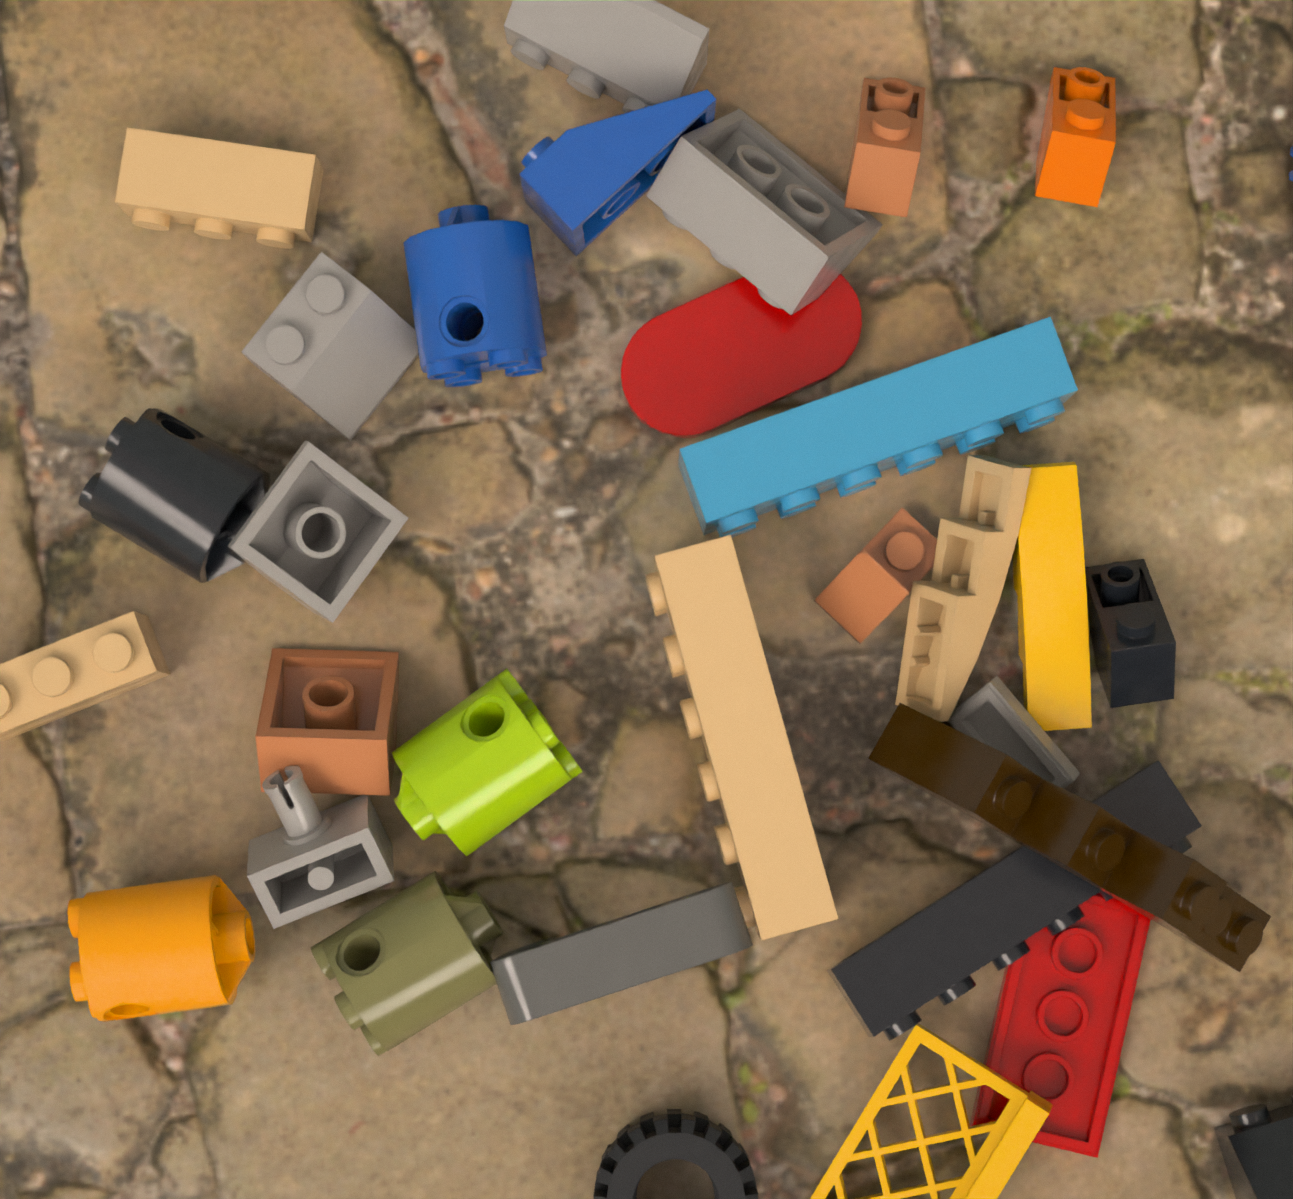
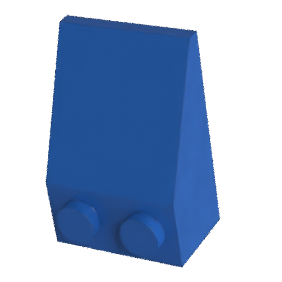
(606, 166)

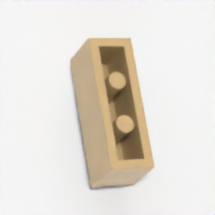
(219, 187)
(78, 673)

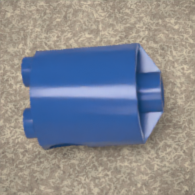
(471, 277)

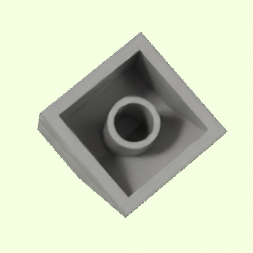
(334, 346)
(317, 532)

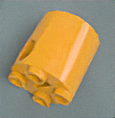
(159, 948)

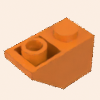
(1076, 136)

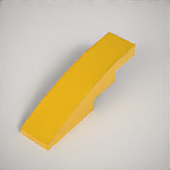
(1053, 600)

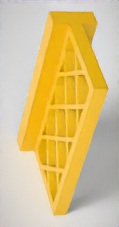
(988, 1168)

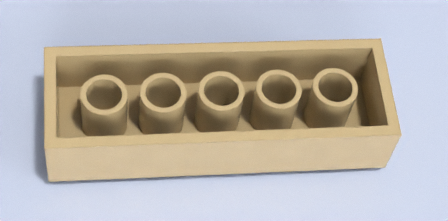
(743, 738)

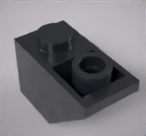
(1130, 634)

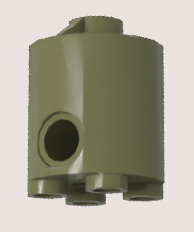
(410, 961)

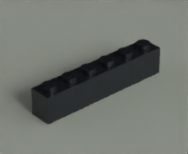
(994, 915)

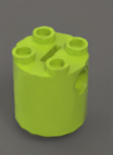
(481, 766)

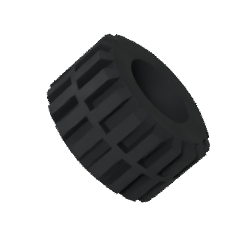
(670, 1138)

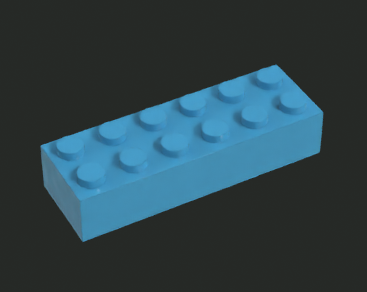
(876, 427)

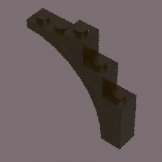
(1072, 834)

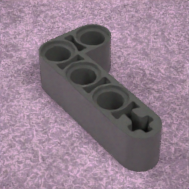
(620, 953)

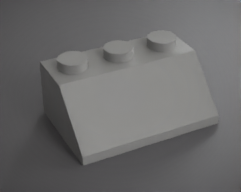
(611, 47)
(761, 210)

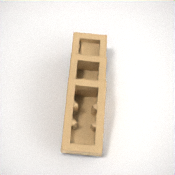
(969, 572)

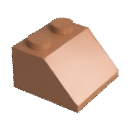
(331, 719)

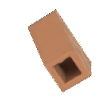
(885, 147)

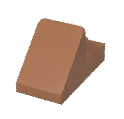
(879, 576)

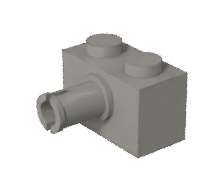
(317, 853)

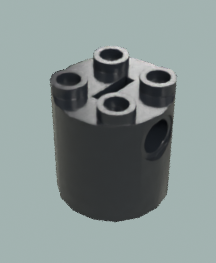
(175, 493)

